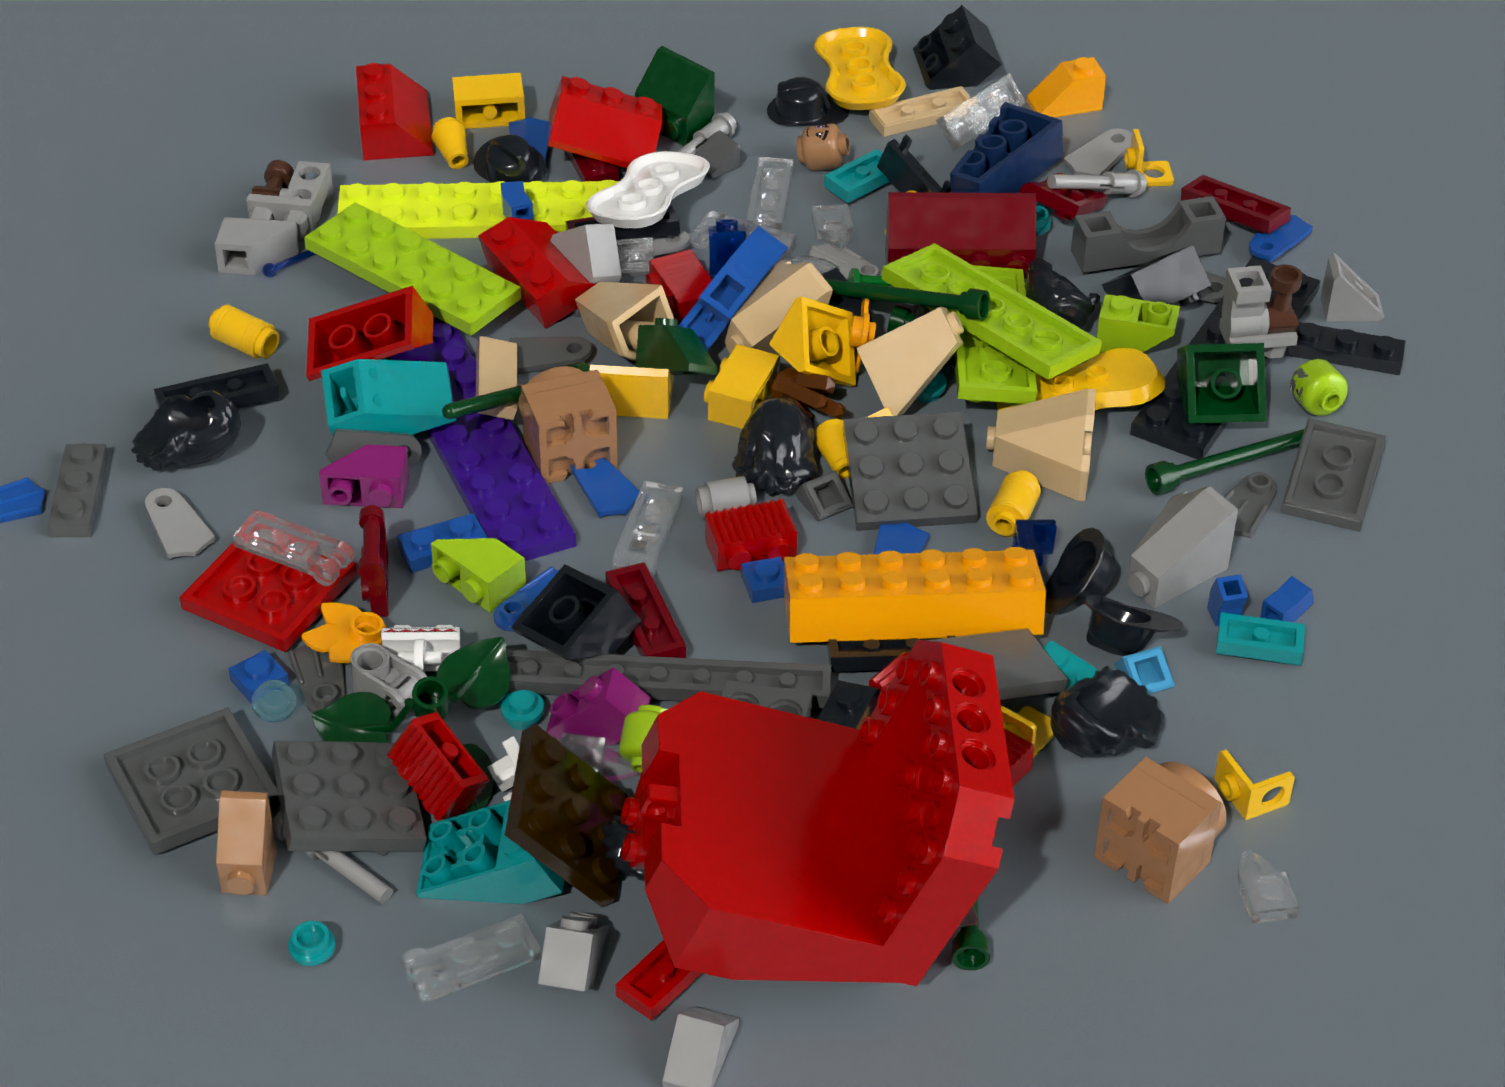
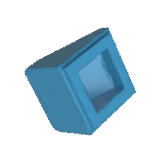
(1147, 669)

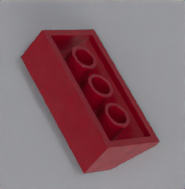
(972, 226)

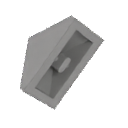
(591, 251)
(1347, 296)
(698, 1048)

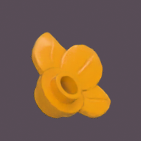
(861, 331)
(344, 631)

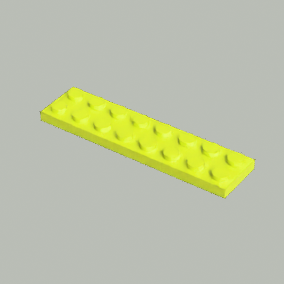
(468, 207)

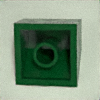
(682, 90)
(1222, 382)

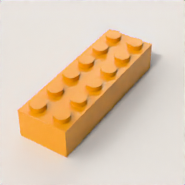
(912, 594)

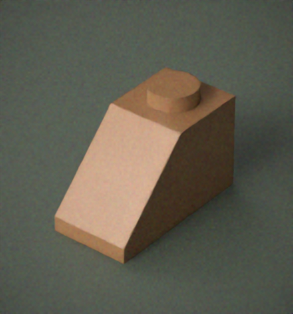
(245, 843)

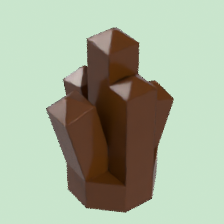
(802, 388)

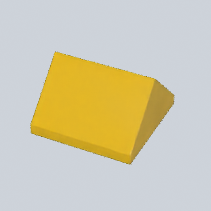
(817, 340)
(638, 390)

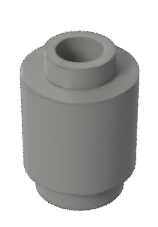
(724, 494)

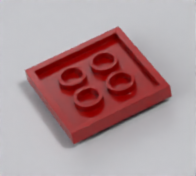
(261, 597)

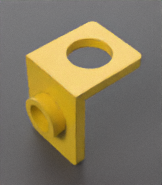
(1134, 160)
(1029, 725)
(1245, 795)

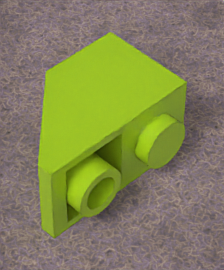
(1135, 323)
(479, 569)

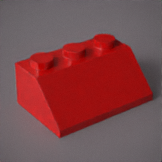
(392, 114)
(603, 122)
(526, 256)
(368, 330)

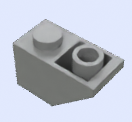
(249, 244)
(573, 951)

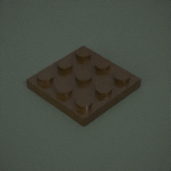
(560, 814)

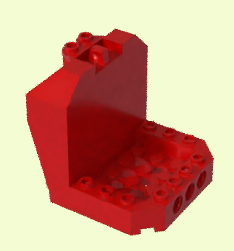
(821, 843)

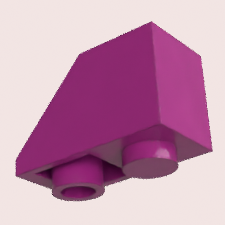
(367, 477)
(596, 707)

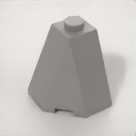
(1183, 546)

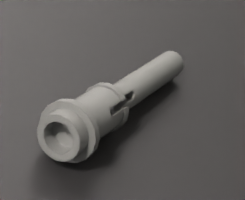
(720, 121)
(1129, 183)
(343, 865)

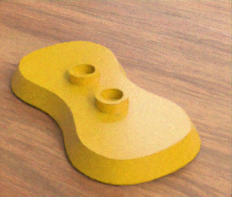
(859, 68)
(1119, 375)

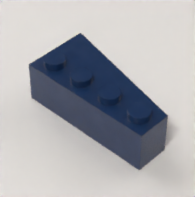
(1010, 153)

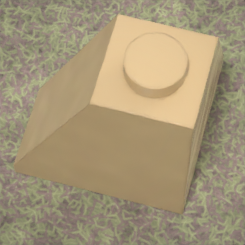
(770, 301)
(617, 309)
(910, 357)
(1047, 440)

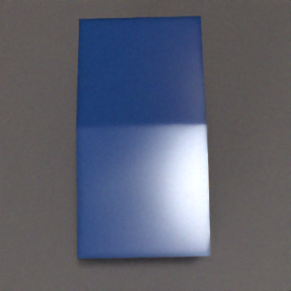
(515, 201)
(1227, 596)
(1288, 601)

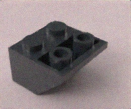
(957, 52)

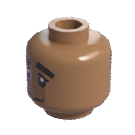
(822, 147)

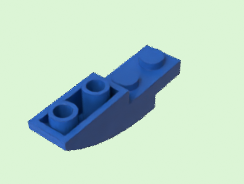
(733, 286)

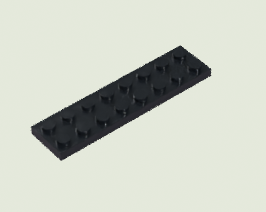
(1163, 418)

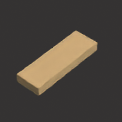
(916, 111)
(496, 371)

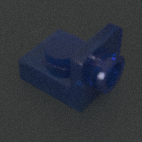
(723, 242)
(1035, 535)

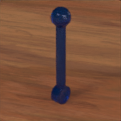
(270, 269)

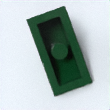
(672, 349)

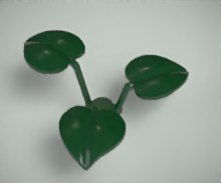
(473, 673)

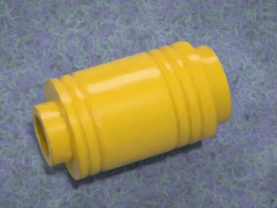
(243, 332)
(1013, 502)

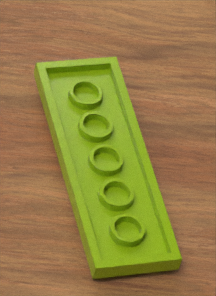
(399, 258)
(1014, 321)
(987, 372)

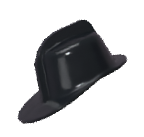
(804, 103)
(509, 160)
(1081, 571)
(1124, 628)

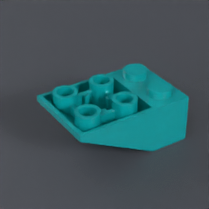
(387, 395)
(476, 862)

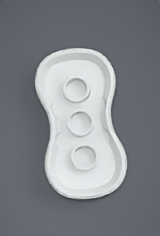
(647, 189)

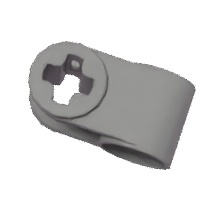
(384, 675)

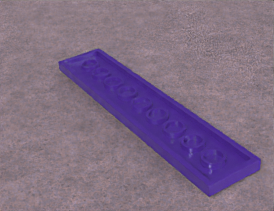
(491, 461)

